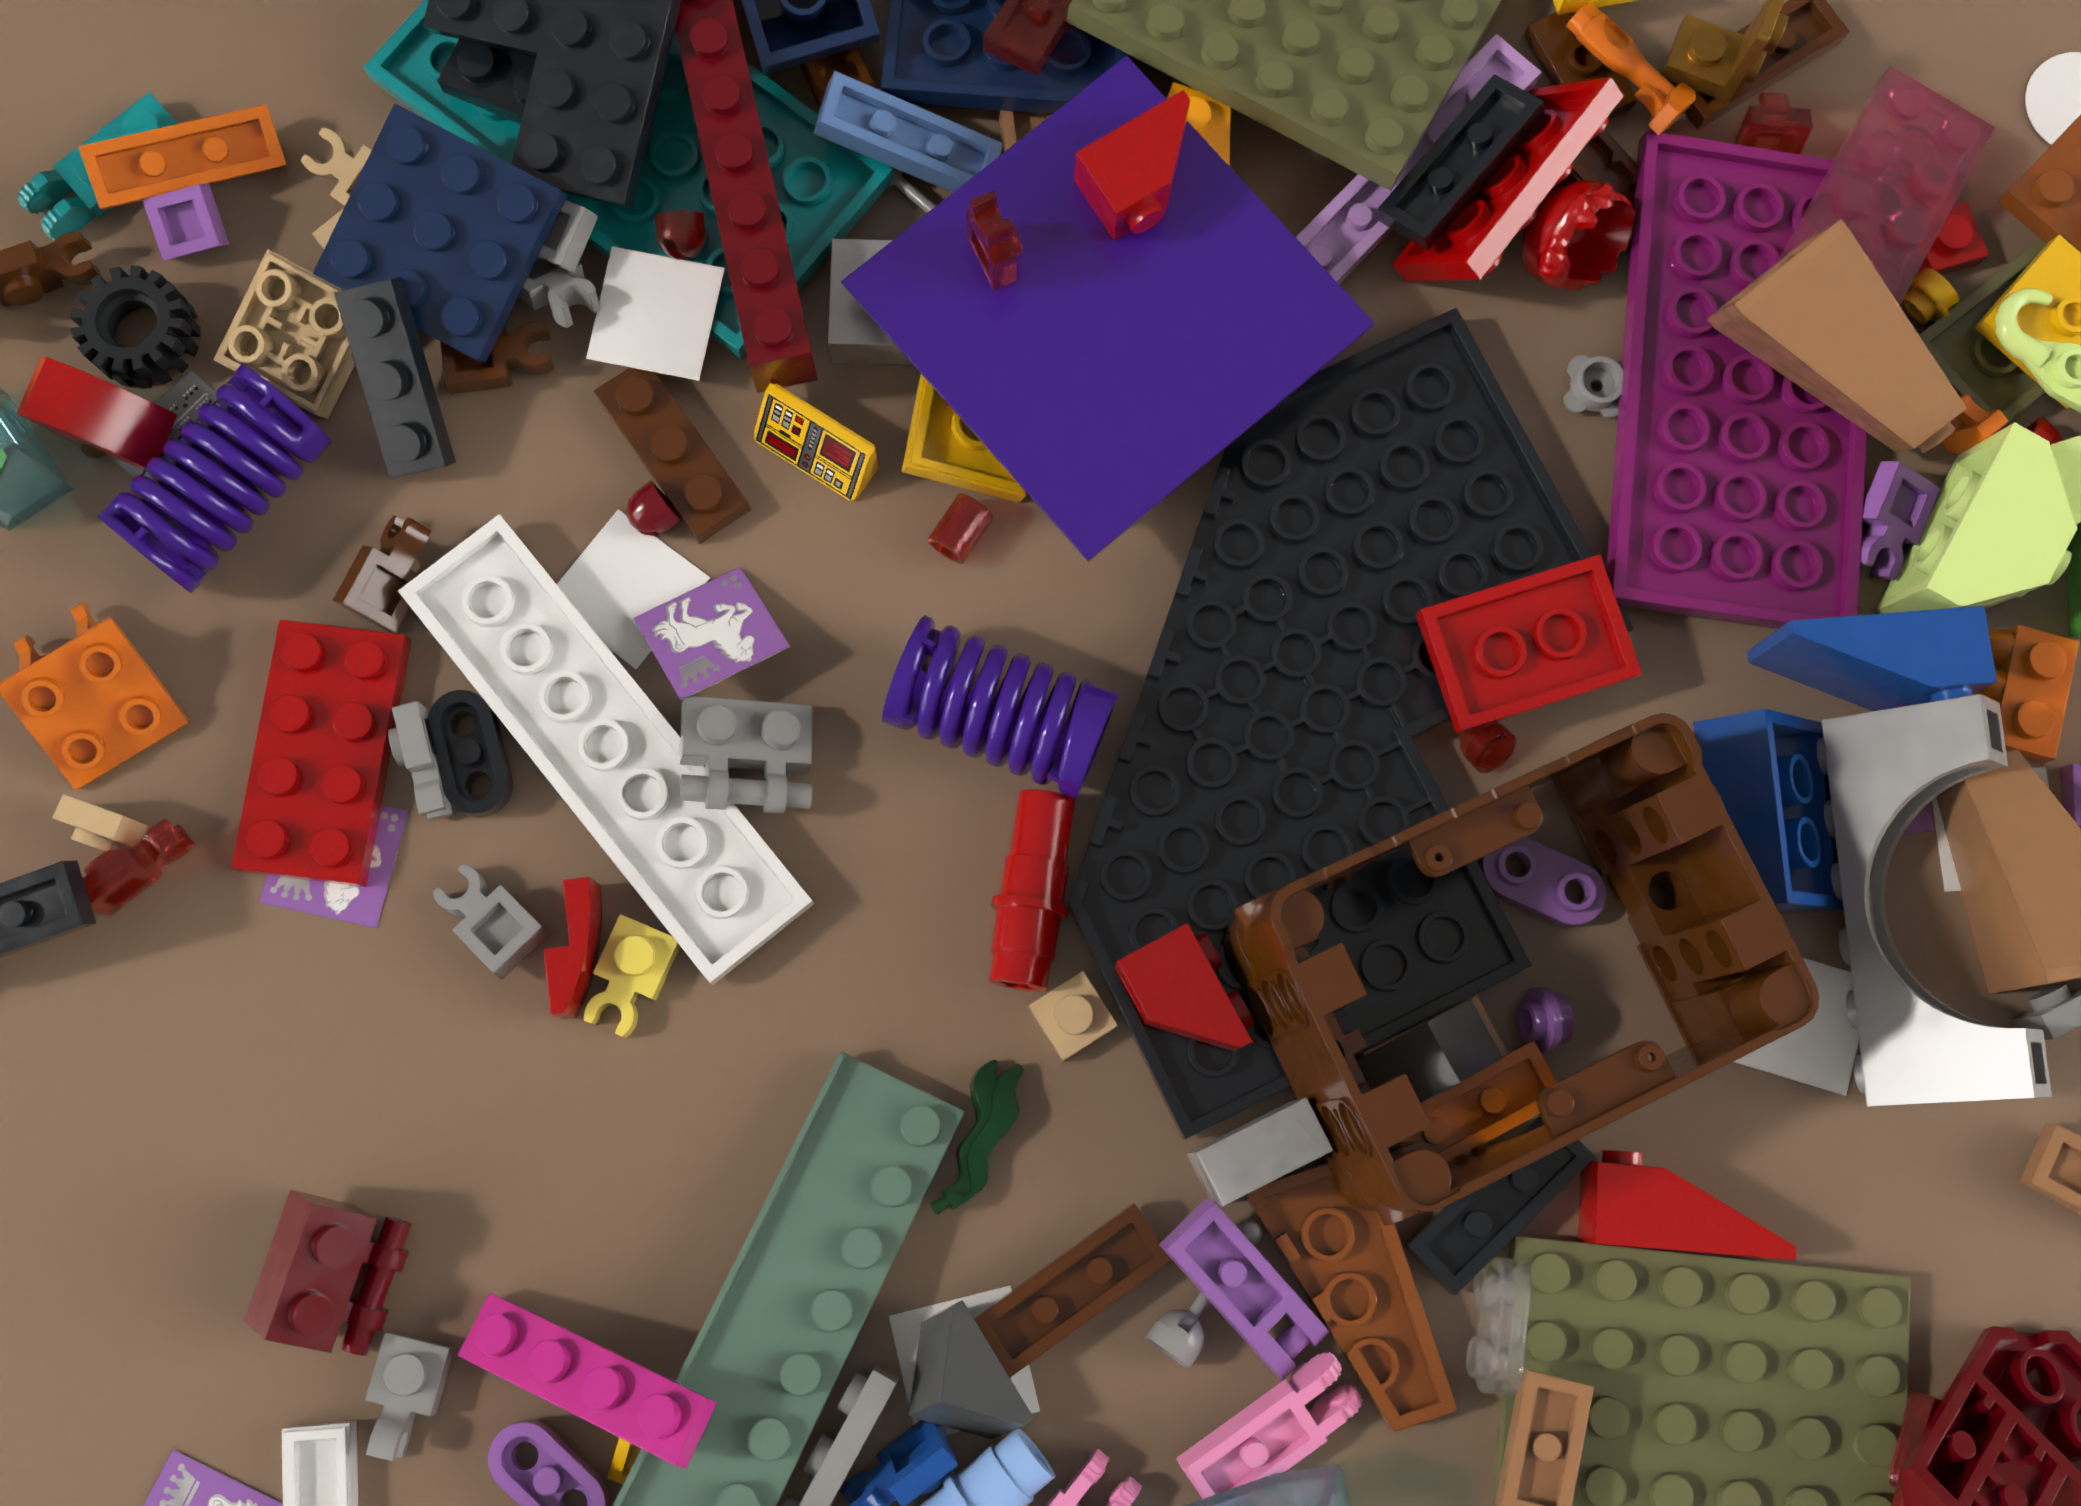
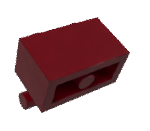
(314, 1270)

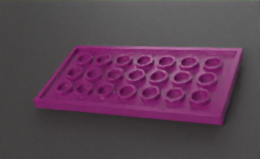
(1726, 474)

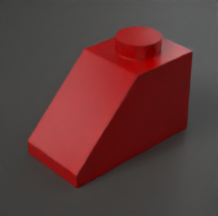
(1133, 168)

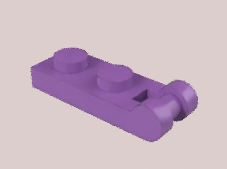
(1243, 1286)

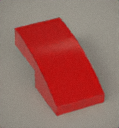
(96, 413)
(572, 966)

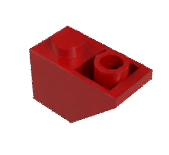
(1180, 993)

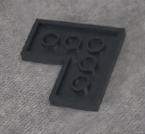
(589, 85)

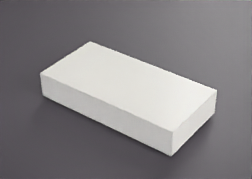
(320, 1464)

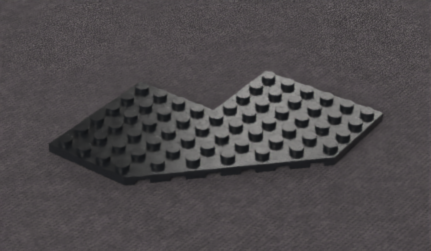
(1296, 695)

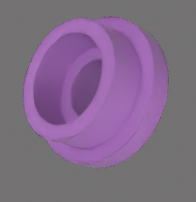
(1545, 1018)

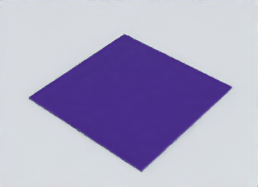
(1108, 356)

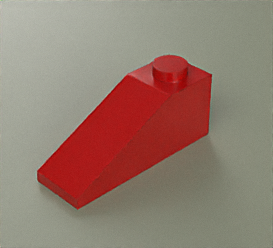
(1660, 1210)

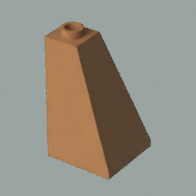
(1845, 340)
(2017, 875)

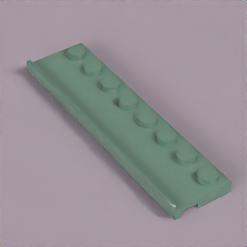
(802, 1287)

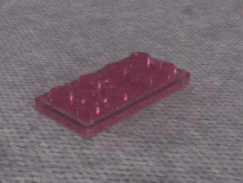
(1897, 176)

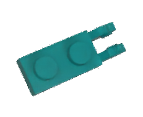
(71, 175)

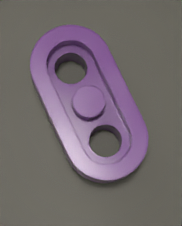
(1544, 882)
(552, 1476)

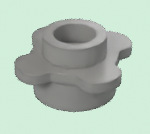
(1589, 370)

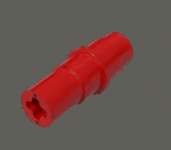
(1032, 892)

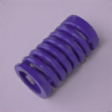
(211, 474)
(1005, 733)

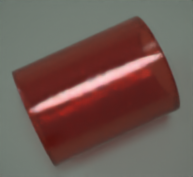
(960, 528)

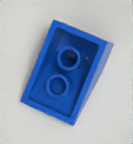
(1885, 656)

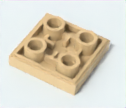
(291, 335)

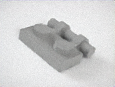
(745, 736)

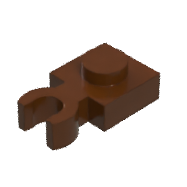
(509, 352)

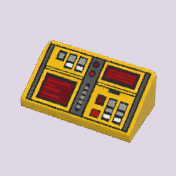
(815, 443)

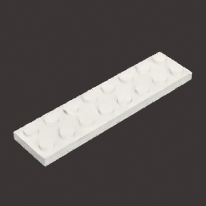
(604, 748)

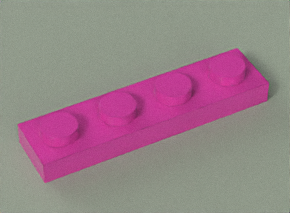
(588, 1380)

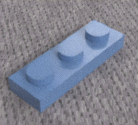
(902, 134)

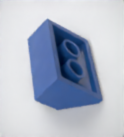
(1776, 800)

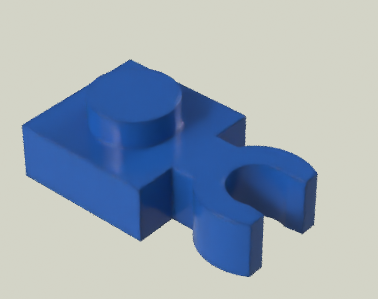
(905, 1469)

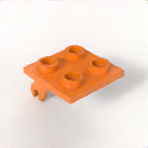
(90, 699)

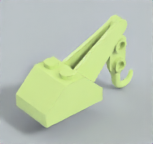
(2005, 501)

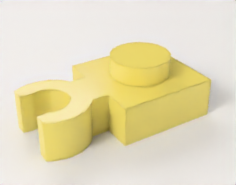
(634, 964)

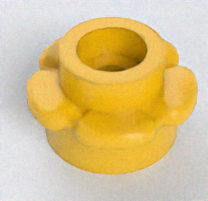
(1929, 297)

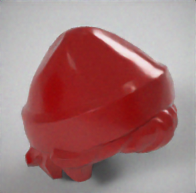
(1577, 235)

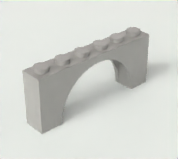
(1880, 777)

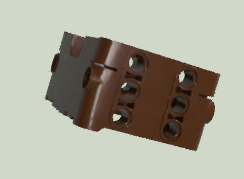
(1711, 950)

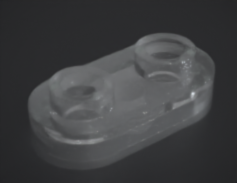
(1498, 1348)

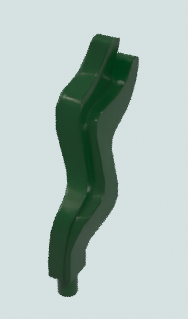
(995, 1114)

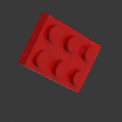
(1528, 643)

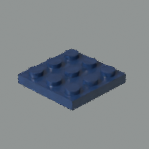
(448, 224)

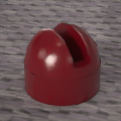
(651, 511)

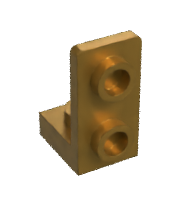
(1719, 59)

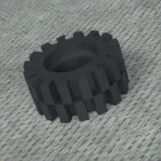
(116, 300)

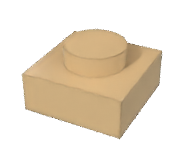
(97, 825)
(1072, 1016)

